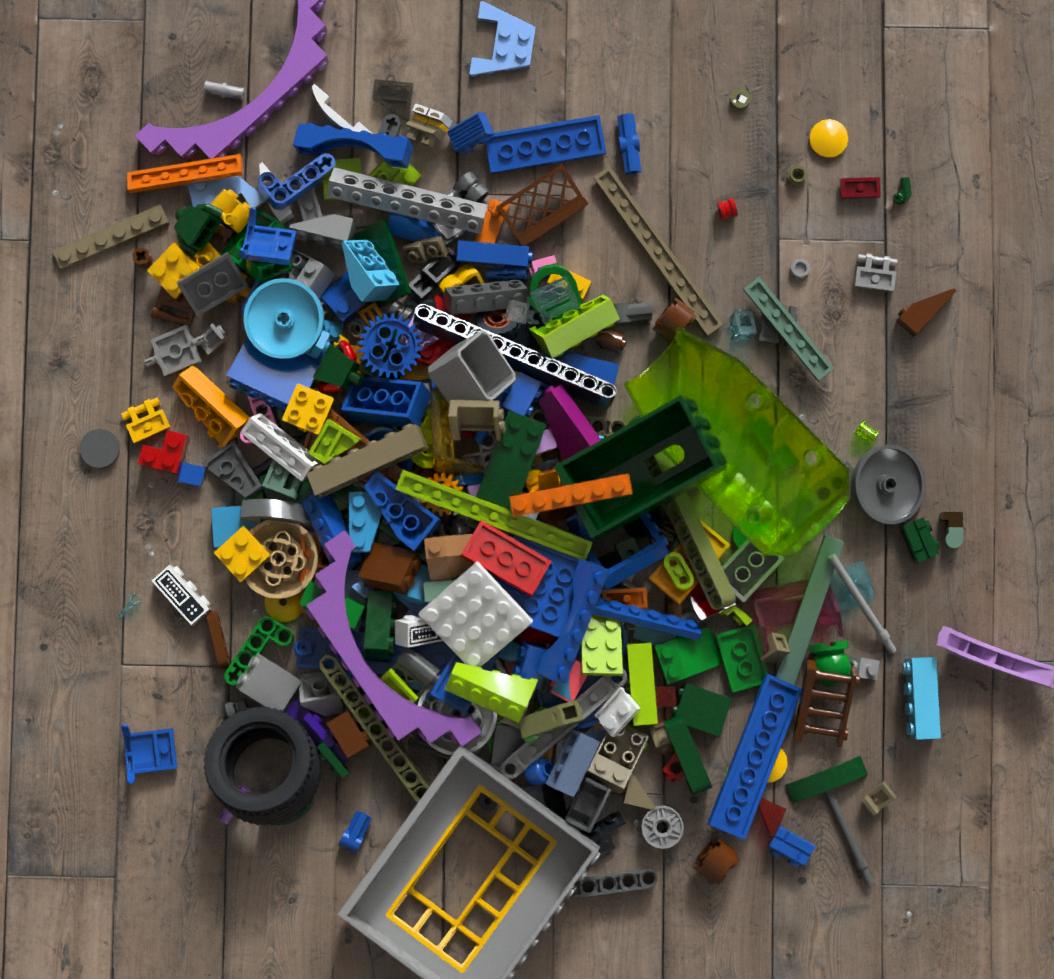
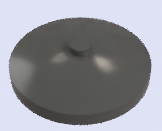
(888, 484)

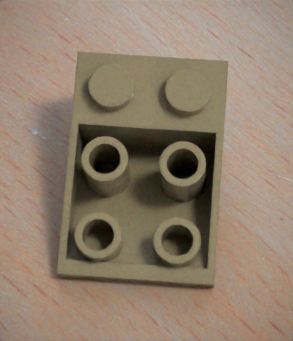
(617, 758)

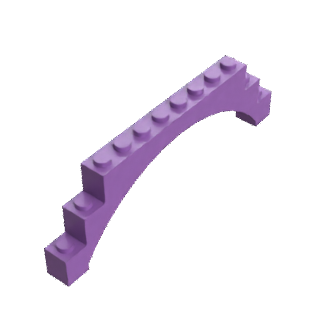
(226, 134)
(397, 711)

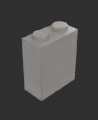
(268, 683)

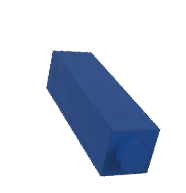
(493, 254)

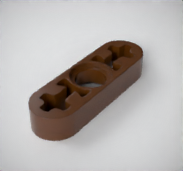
(218, 639)

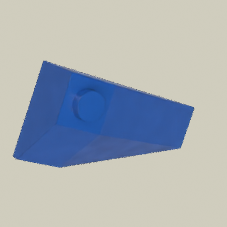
(404, 514)

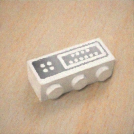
(182, 594)
(414, 631)

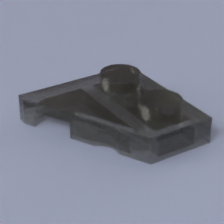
(394, 97)

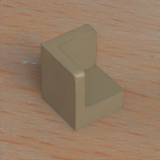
(777, 648)

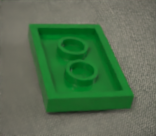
(741, 657)

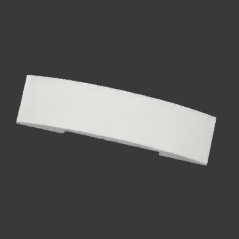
(323, 101)

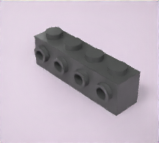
(483, 296)

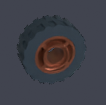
(495, 322)

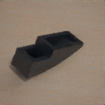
(431, 275)

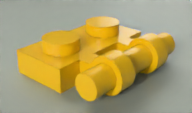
(149, 425)

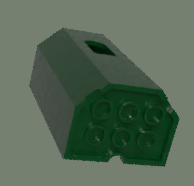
(625, 453)

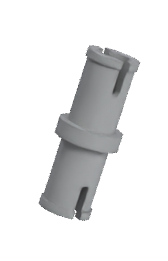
(224, 90)

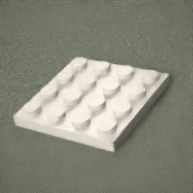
(475, 616)

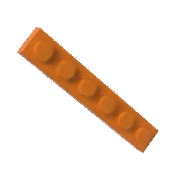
(185, 173)
(571, 495)

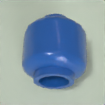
(538, 771)

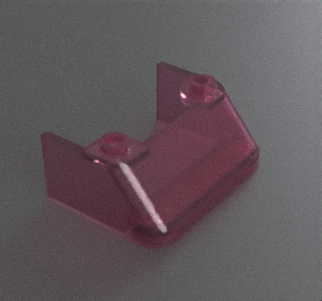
(780, 604)

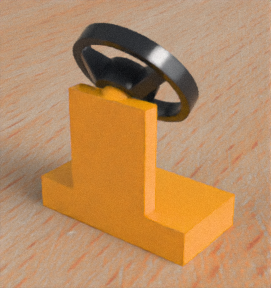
(546, 478)

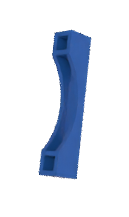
(316, 140)
(587, 583)

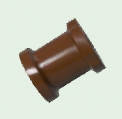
(142, 263)

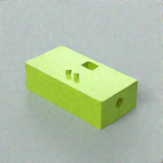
(641, 682)

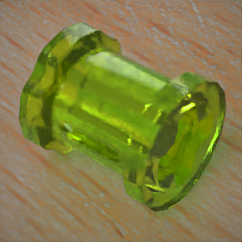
(869, 438)

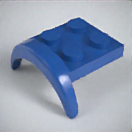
(267, 243)
(148, 751)

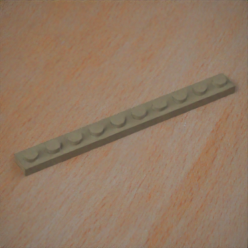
(657, 250)

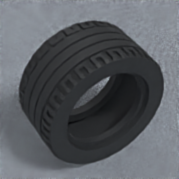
(239, 733)

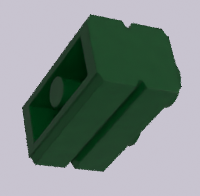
(919, 540)

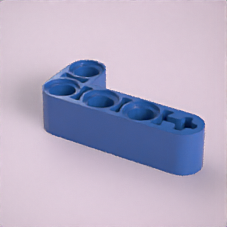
(299, 179)

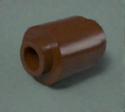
(611, 340)

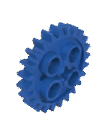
(373, 339)

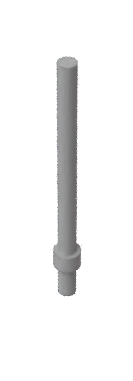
(881, 634)

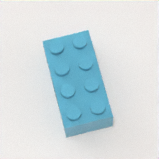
(922, 698)

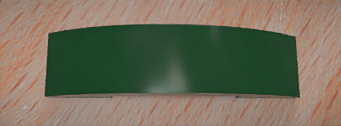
(826, 779)

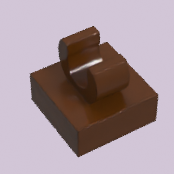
(226, 231)

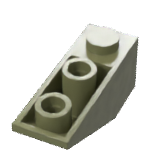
(550, 719)

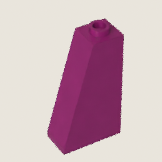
(567, 422)

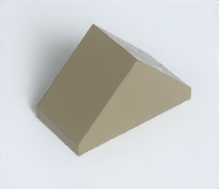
(636, 795)

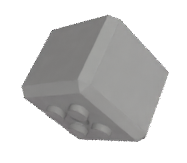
(472, 370)

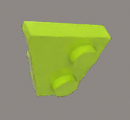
(332, 442)

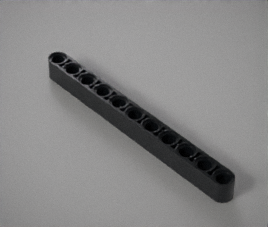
(542, 365)

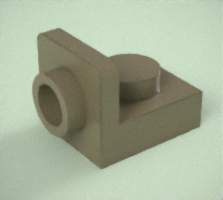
(661, 739)

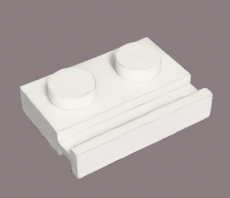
(617, 712)

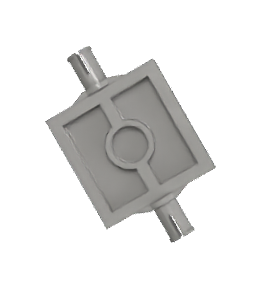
(176, 350)

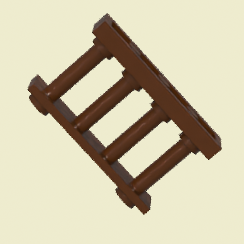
(809, 692)

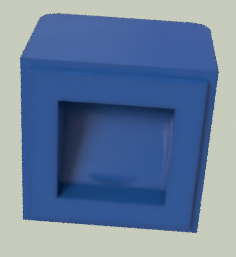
(191, 474)

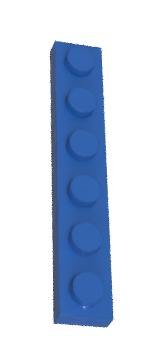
(648, 618)

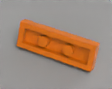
(492, 223)

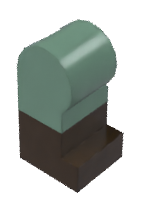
(953, 529)

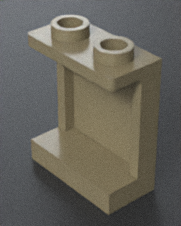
(475, 416)

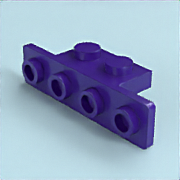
(314, 728)

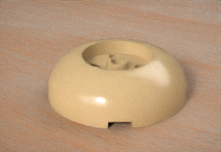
(275, 582)

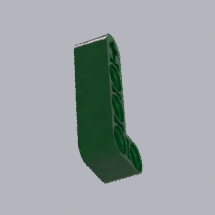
(687, 755)

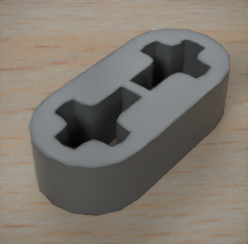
(385, 126)

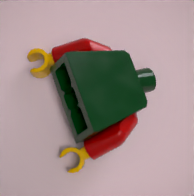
(337, 368)

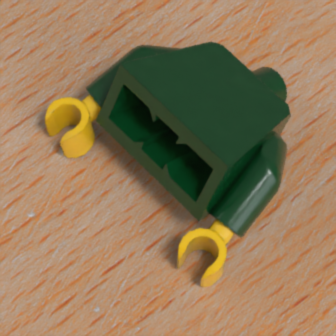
(196, 228)

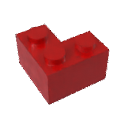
(169, 457)

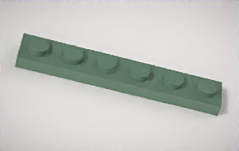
(788, 329)

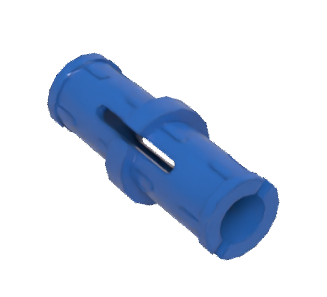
(506, 273)

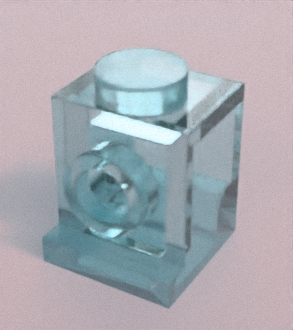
(742, 325)

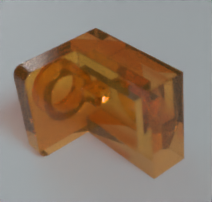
(675, 609)

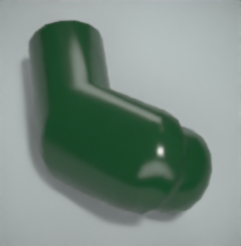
(904, 193)

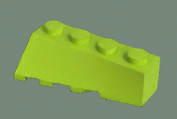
(575, 326)
(492, 690)

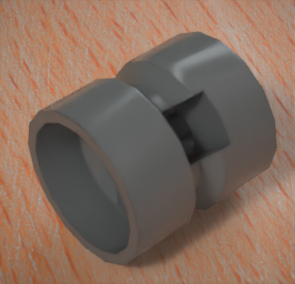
(470, 188)

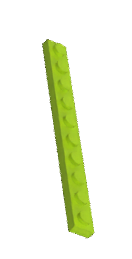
(493, 515)

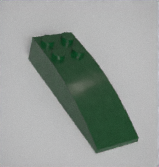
(509, 462)

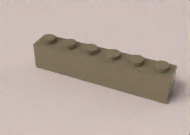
(365, 462)

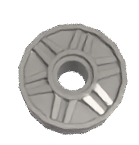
(671, 835)

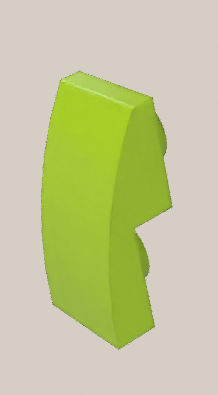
(739, 616)

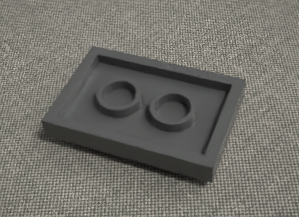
(212, 284)

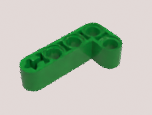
(248, 648)

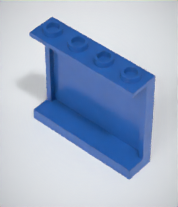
(270, 377)

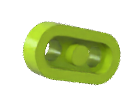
(679, 571)

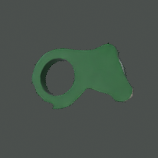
(558, 270)

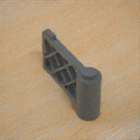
(418, 669)

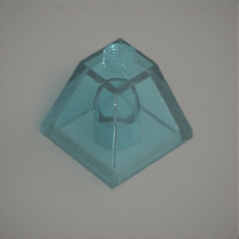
(861, 579)

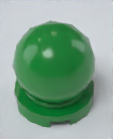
(831, 660)

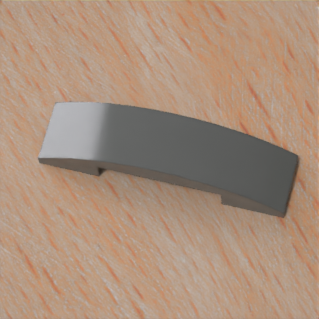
(275, 510)

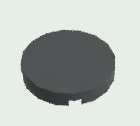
(99, 448)

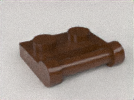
(179, 304)

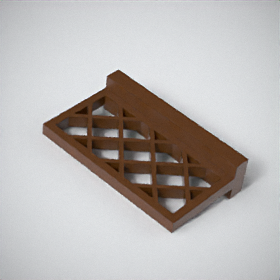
(552, 219)

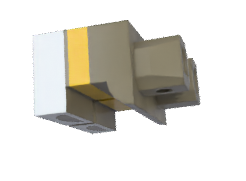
(430, 124)

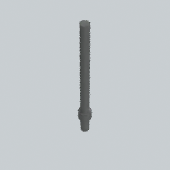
(861, 863)

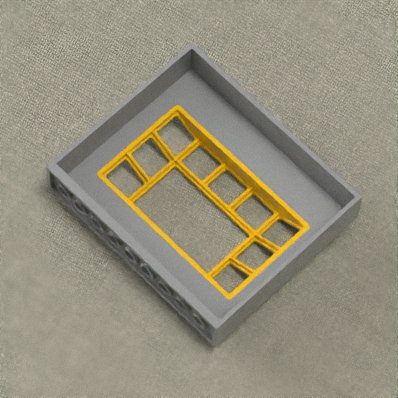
(418, 843)

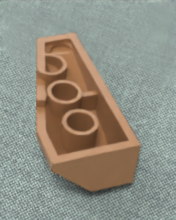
(444, 556)

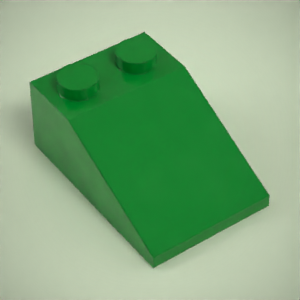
(686, 657)

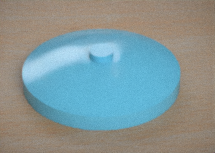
(283, 318)

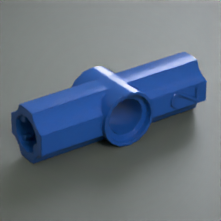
(629, 144)

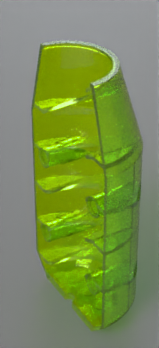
(763, 446)

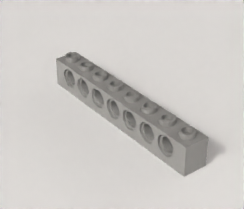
(406, 200)

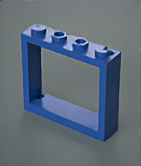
(637, 561)

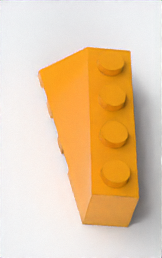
(210, 406)

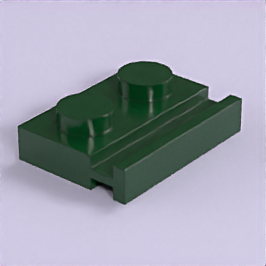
(338, 766)

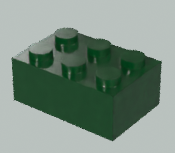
(380, 626)

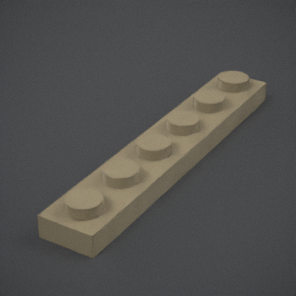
(111, 237)

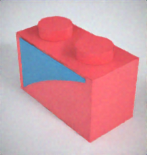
(574, 682)

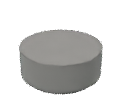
(800, 268)

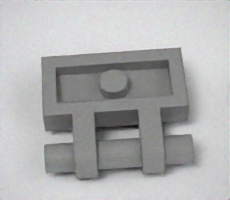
(875, 278)

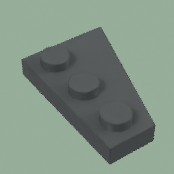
(235, 470)

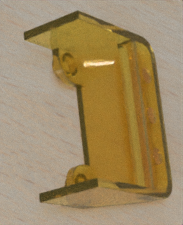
(441, 440)

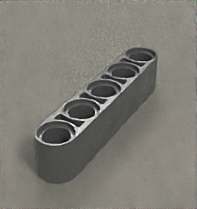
(618, 886)

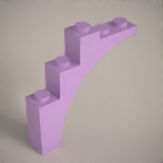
(995, 658)

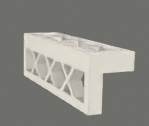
(279, 446)

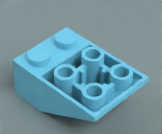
(368, 271)

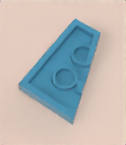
(363, 521)

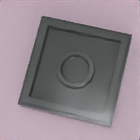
(504, 743)

